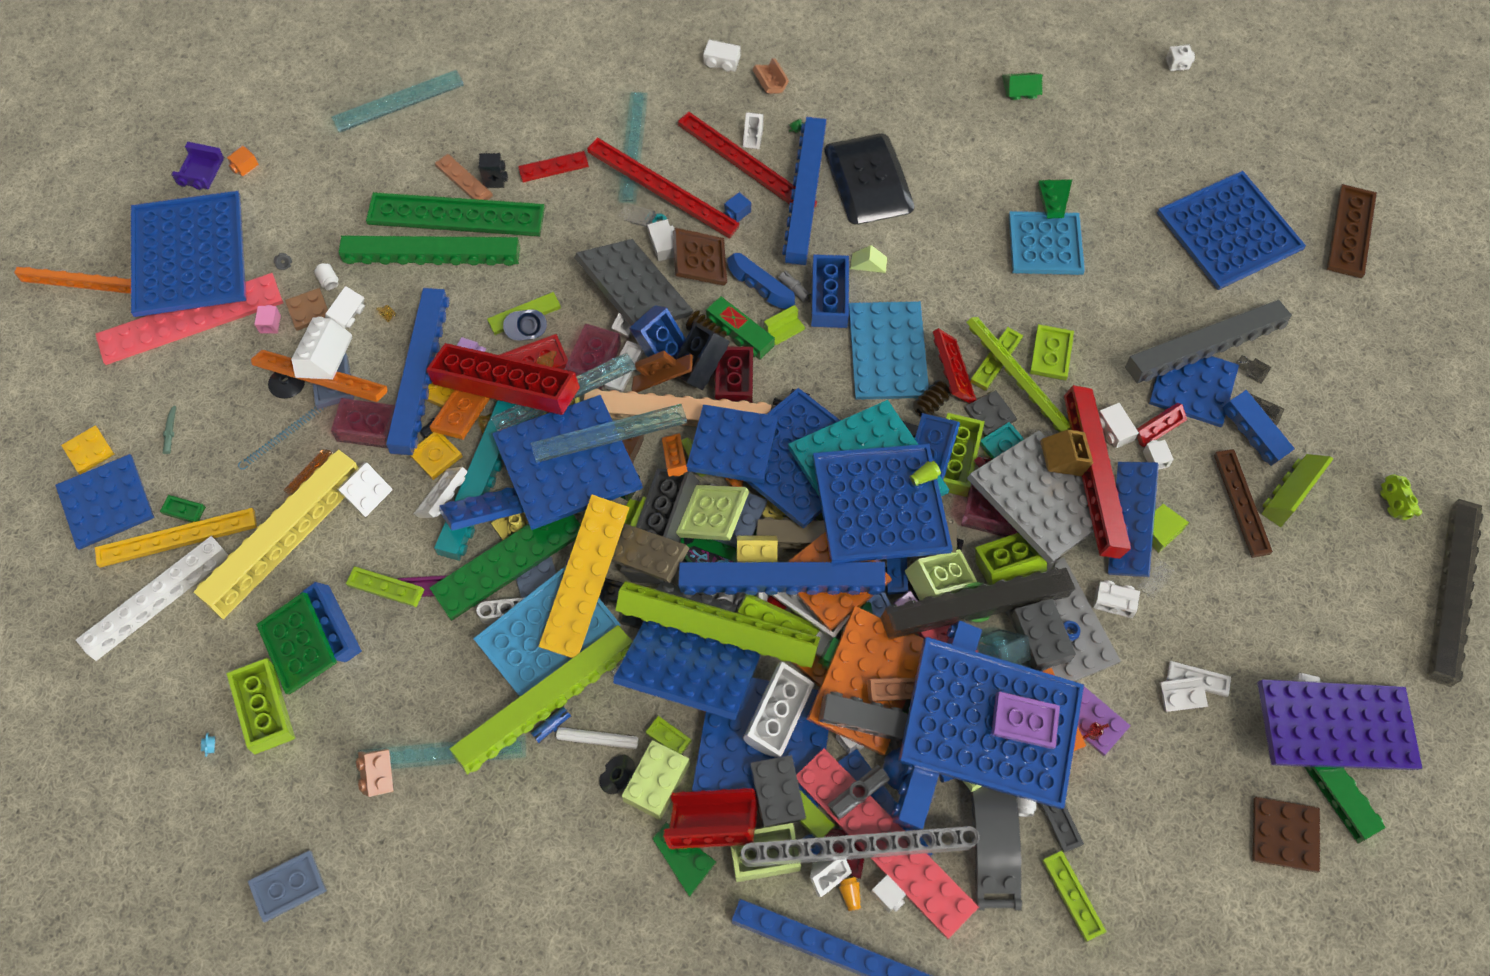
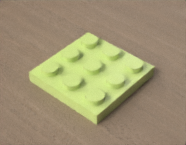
(713, 512)

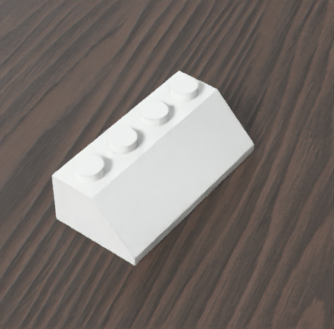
(321, 349)

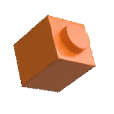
(242, 161)

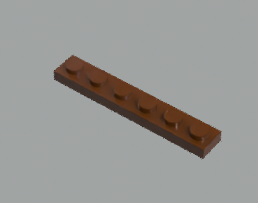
(1243, 503)

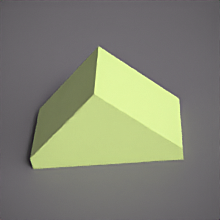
(869, 260)

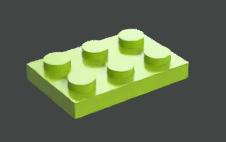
(1052, 352)

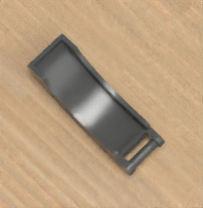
(997, 849)

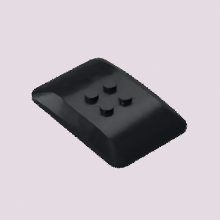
(869, 178)

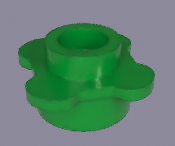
(796, 125)

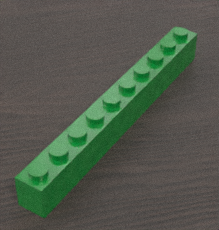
(429, 250)

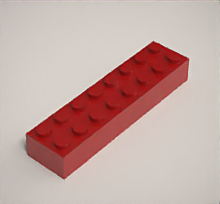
(503, 378)

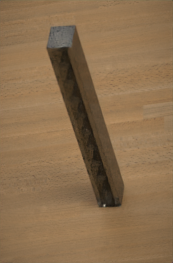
(1455, 593)
(976, 602)

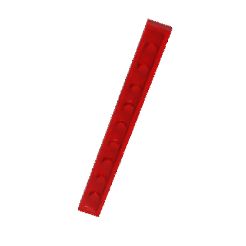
(737, 156)
(663, 188)

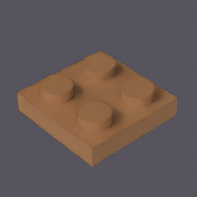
(305, 307)

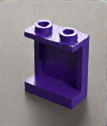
(199, 166)

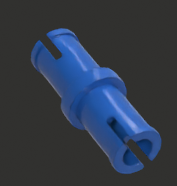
(551, 724)

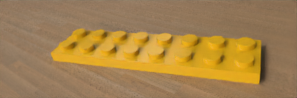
(584, 577)

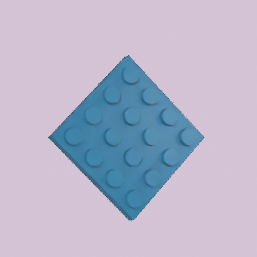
(1046, 244)

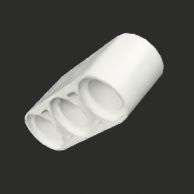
(497, 608)

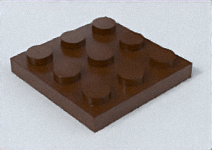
(699, 256)
(1286, 834)

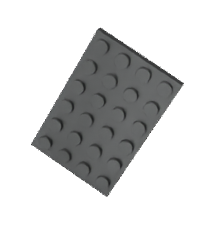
(631, 280)

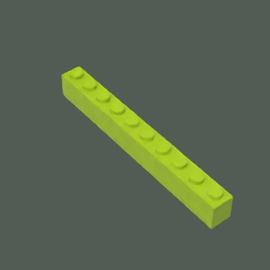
(717, 624)
(541, 700)

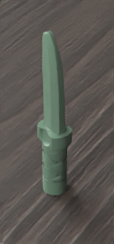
(168, 433)

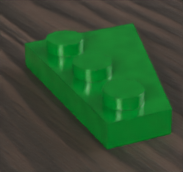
(1054, 196)
(688, 864)

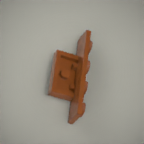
(659, 369)

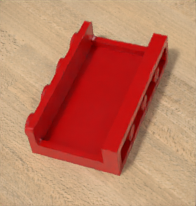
(712, 818)

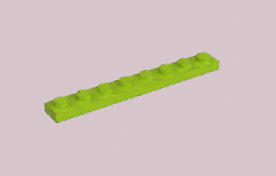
(1013, 369)

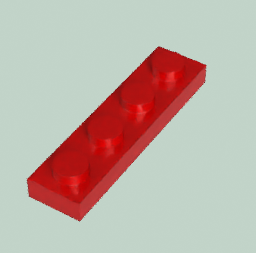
(553, 166)

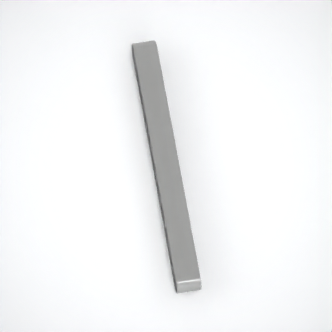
(869, 841)

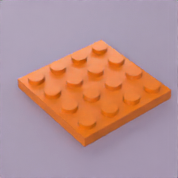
(829, 608)

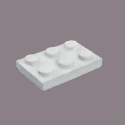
(441, 492)

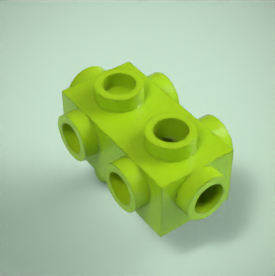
(1400, 497)

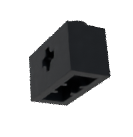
(492, 170)

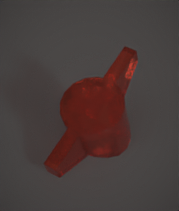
(1095, 731)

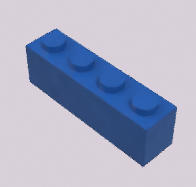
(1258, 428)
(333, 622)

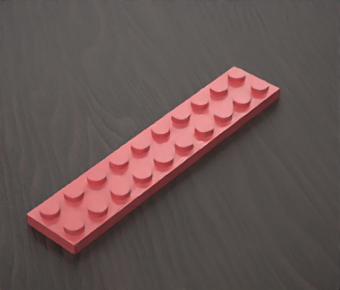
(168, 327)
(915, 874)

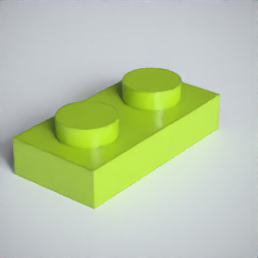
(668, 736)

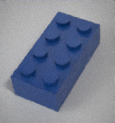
(830, 291)

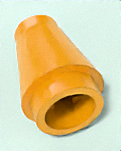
(851, 893)

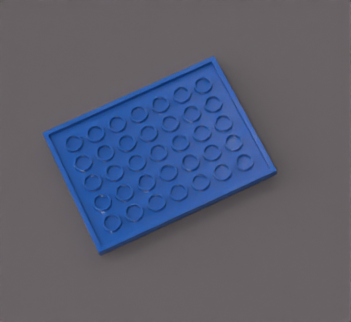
(187, 253)
(953, 722)

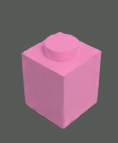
(267, 319)

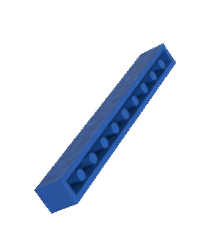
(805, 192)
(415, 378)
(781, 577)
(920, 783)
(817, 943)

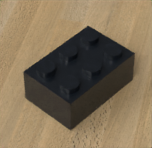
(707, 351)

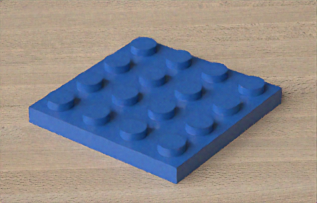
(1199, 387)
(732, 444)
(104, 501)

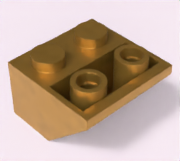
(1067, 452)

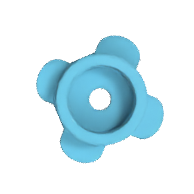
(208, 744)

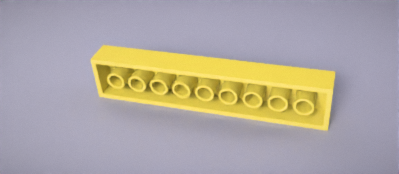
(276, 536)

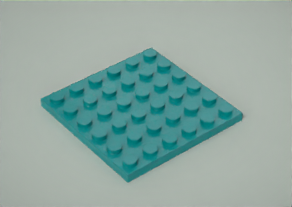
(868, 429)

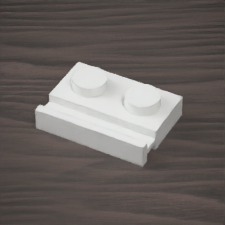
(1183, 694)

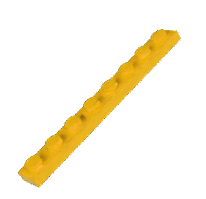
(175, 537)

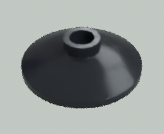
(284, 389)
(617, 774)

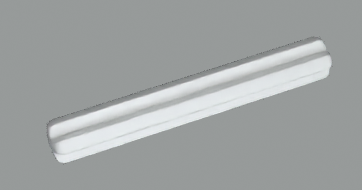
(597, 738)

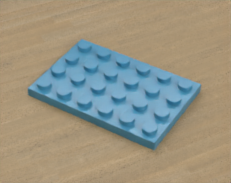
(888, 350)
(515, 637)

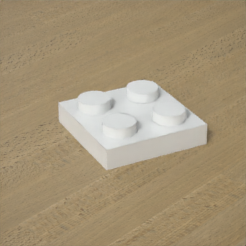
(364, 489)

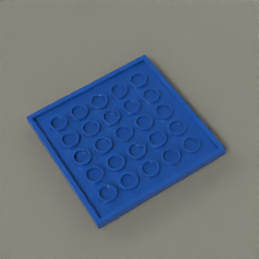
(1230, 230)
(784, 480)
(565, 483)
(874, 506)
(688, 669)
(726, 757)

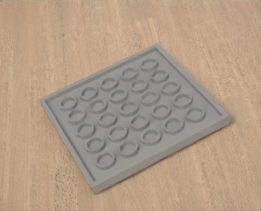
(1040, 504)

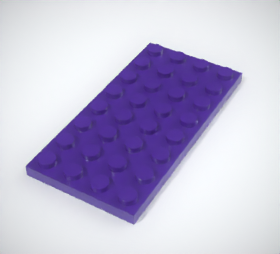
(1338, 725)

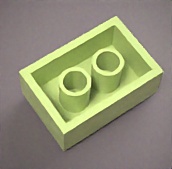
(939, 574)
(656, 780)
(767, 834)

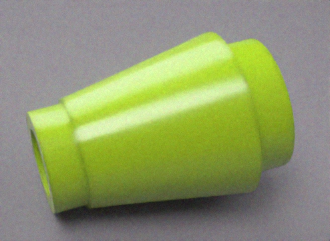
(926, 473)

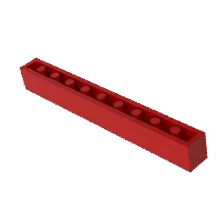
(1098, 479)

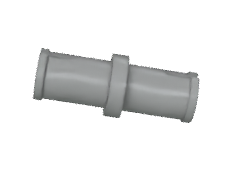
(795, 286)

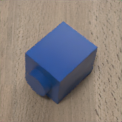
(737, 207)

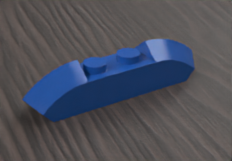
(762, 281)

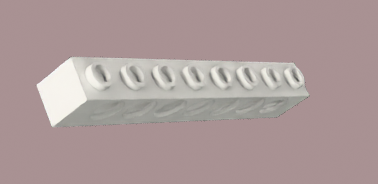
(152, 599)

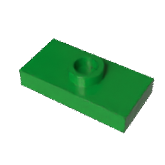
(182, 509)

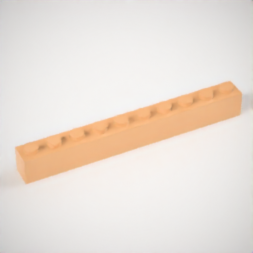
(630, 404)

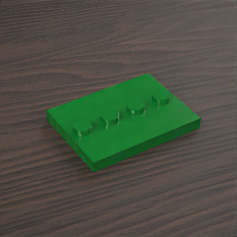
(296, 643)

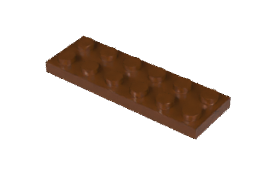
(1352, 231)

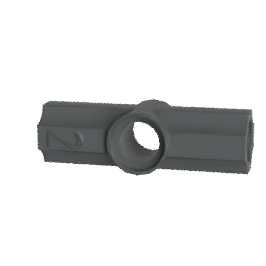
(848, 801)

